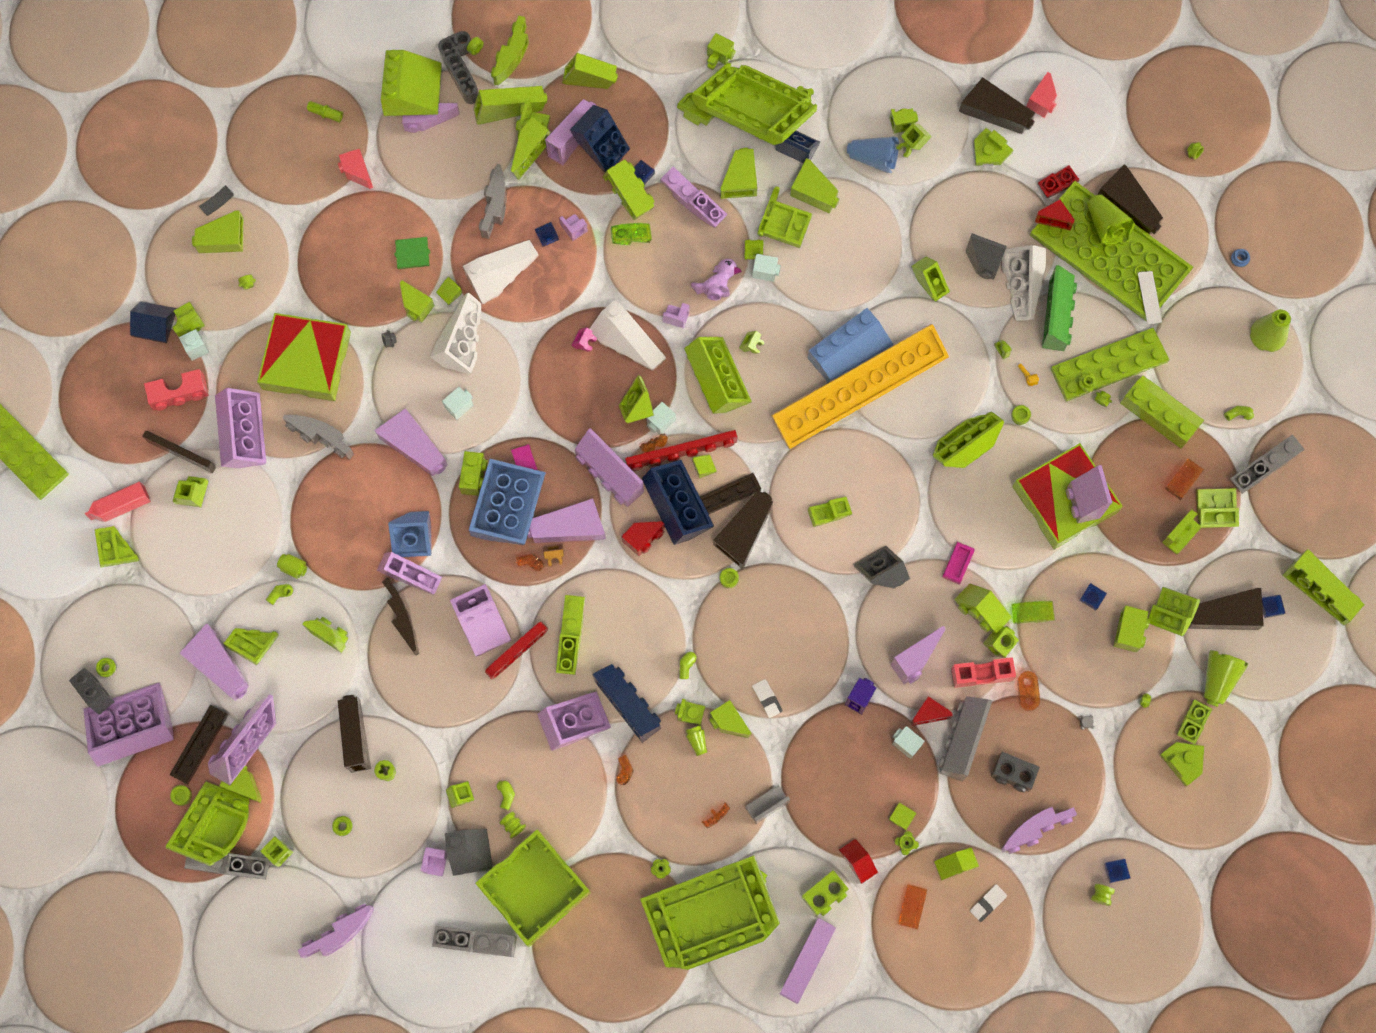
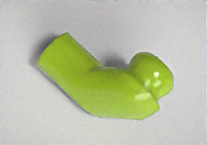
(279, 591)
(508, 794)

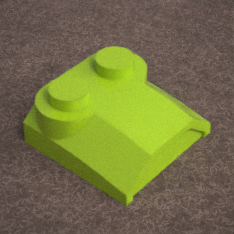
(321, 629)

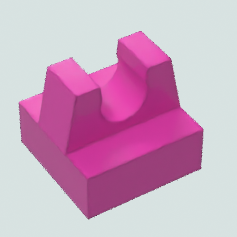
(582, 338)

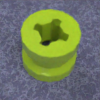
(1102, 894)

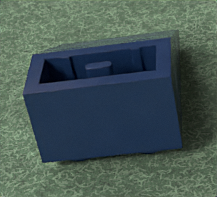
(600, 137)

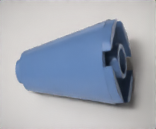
(875, 152)

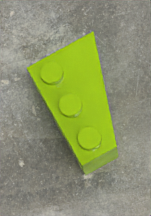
(629, 189)

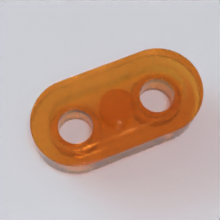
(1028, 691)

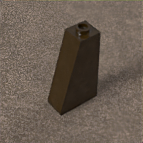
(997, 107)
(1130, 197)
(743, 530)
(1231, 612)
(353, 734)

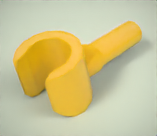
(1031, 380)

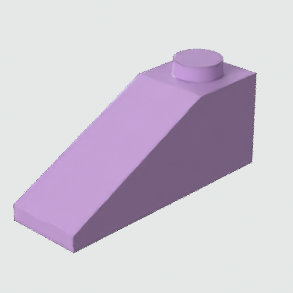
(417, 123)
(409, 572)

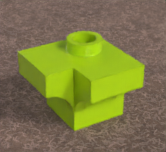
(187, 320)
(190, 491)

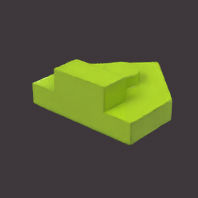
(692, 112)
(991, 148)
(1185, 761)

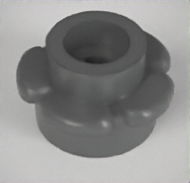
(388, 339)

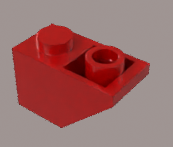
(641, 536)

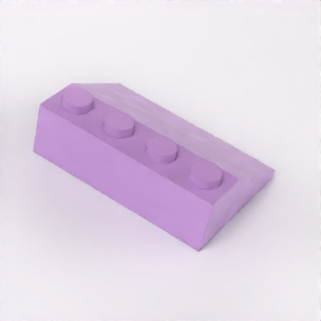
(128, 725)
(244, 741)

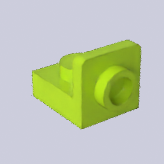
(689, 712)

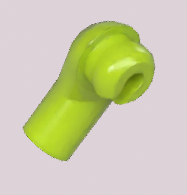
(1238, 410)
(685, 664)

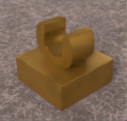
(554, 551)

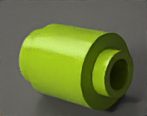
(292, 565)

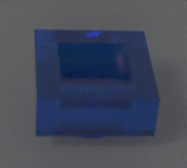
(643, 171)
(546, 234)
(1093, 596)
(1273, 606)
(1117, 870)

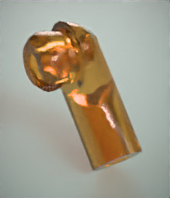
(531, 560)
(626, 771)

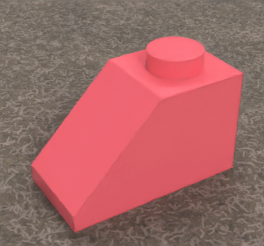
(1043, 97)
(355, 168)

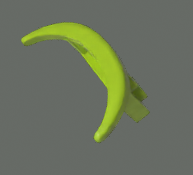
(784, 222)

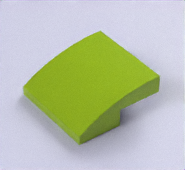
(1217, 508)
(1173, 611)

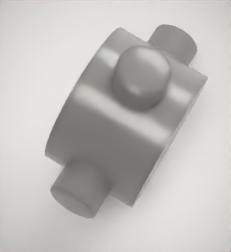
(1086, 722)

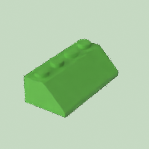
(1059, 309)

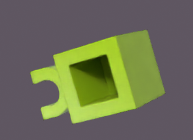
(719, 50)
(915, 138)

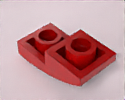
(1058, 182)

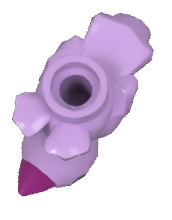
(716, 285)

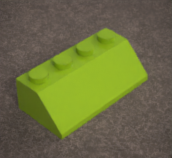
(717, 374)
(1161, 411)

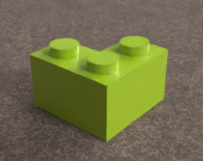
(984, 607)

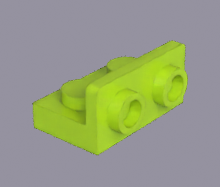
(1182, 533)

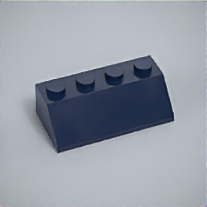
(677, 501)
(626, 702)

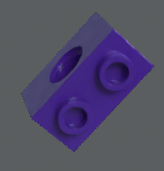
(860, 695)

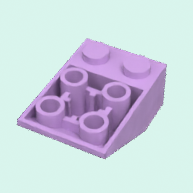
(480, 620)

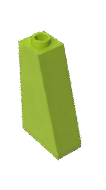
(506, 102)

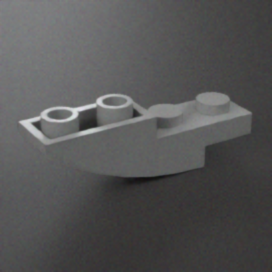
(496, 202)
(315, 431)
(1267, 464)
(234, 866)
(474, 941)

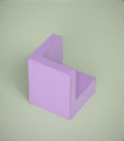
(573, 226)
(676, 316)
(434, 861)

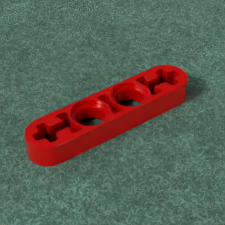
(516, 650)

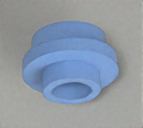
(1240, 253)

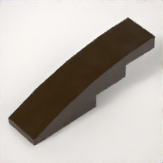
(402, 621)

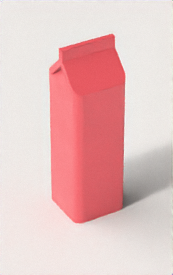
(119, 503)

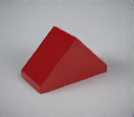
(1055, 216)
(931, 712)
(859, 860)

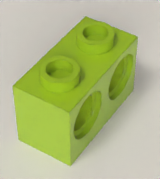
(821, 889)

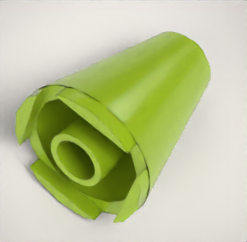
(1109, 220)
(1271, 331)
(1222, 676)

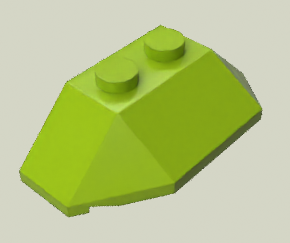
(968, 440)

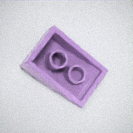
(1089, 495)
(912, 660)
(573, 720)

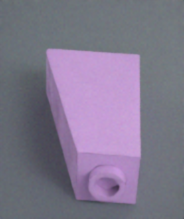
(561, 141)
(409, 439)
(571, 523)
(213, 660)

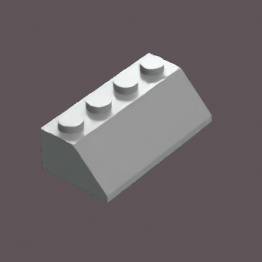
(965, 738)

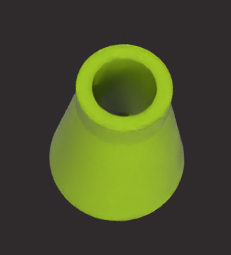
(697, 740)

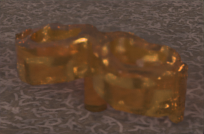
(651, 445)
(717, 816)

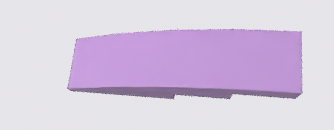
(807, 961)

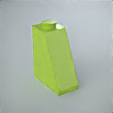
(589, 72)
(741, 176)
(814, 188)
(220, 235)

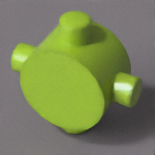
(1145, 700)

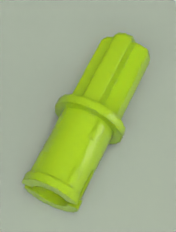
(325, 111)

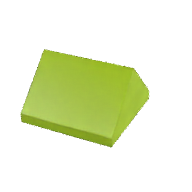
(636, 402)

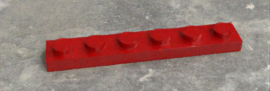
(687, 449)

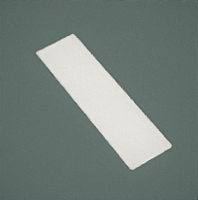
(1149, 297)

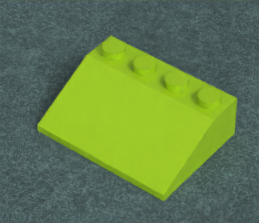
(410, 84)

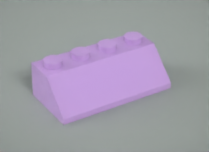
(240, 428)
(608, 468)

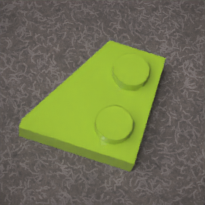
(113, 548)
(250, 644)

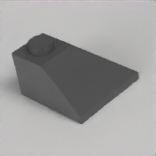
(985, 255)
(883, 568)
(468, 851)

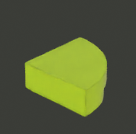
(1003, 349)

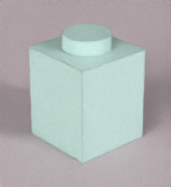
(766, 267)
(194, 345)
(458, 402)
(662, 419)
(907, 741)

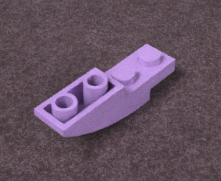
(692, 198)
(1030, 831)
(345, 930)

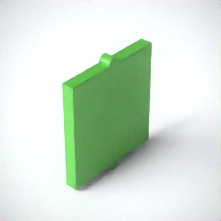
(412, 253)

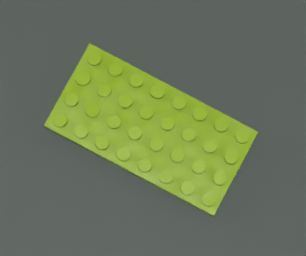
(1114, 266)

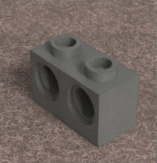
(91, 691)
(1016, 767)

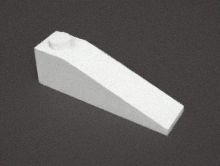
(1024, 274)
(458, 340)

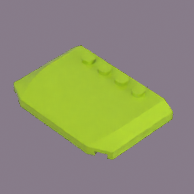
(754, 103)
(711, 915)

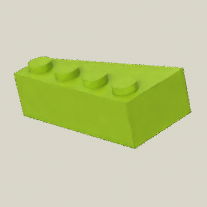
(1323, 587)

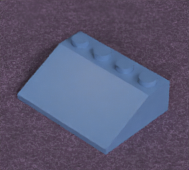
(849, 346)
(506, 503)

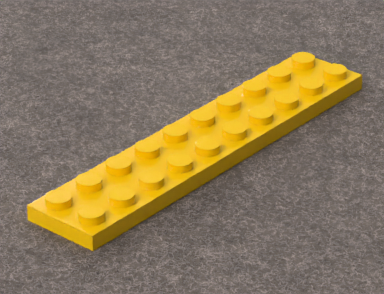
(860, 386)

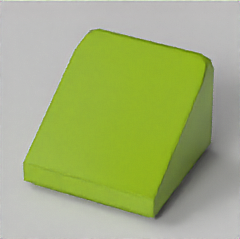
(449, 291)
(704, 465)
(459, 794)

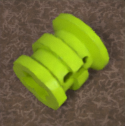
(379, 770)
(512, 825)

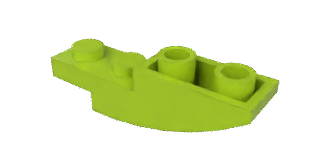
(512, 54)
(570, 635)

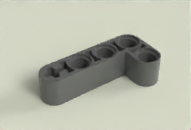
(460, 70)

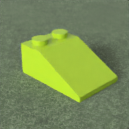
(529, 146)

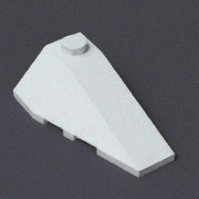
(498, 269)
(621, 332)

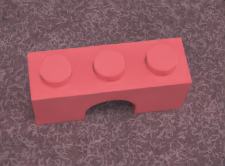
(192, 388)
(980, 674)

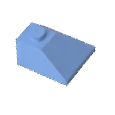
(411, 534)

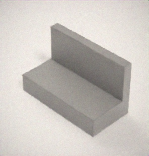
(767, 804)

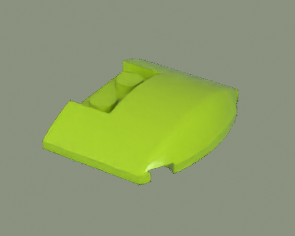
(211, 825)

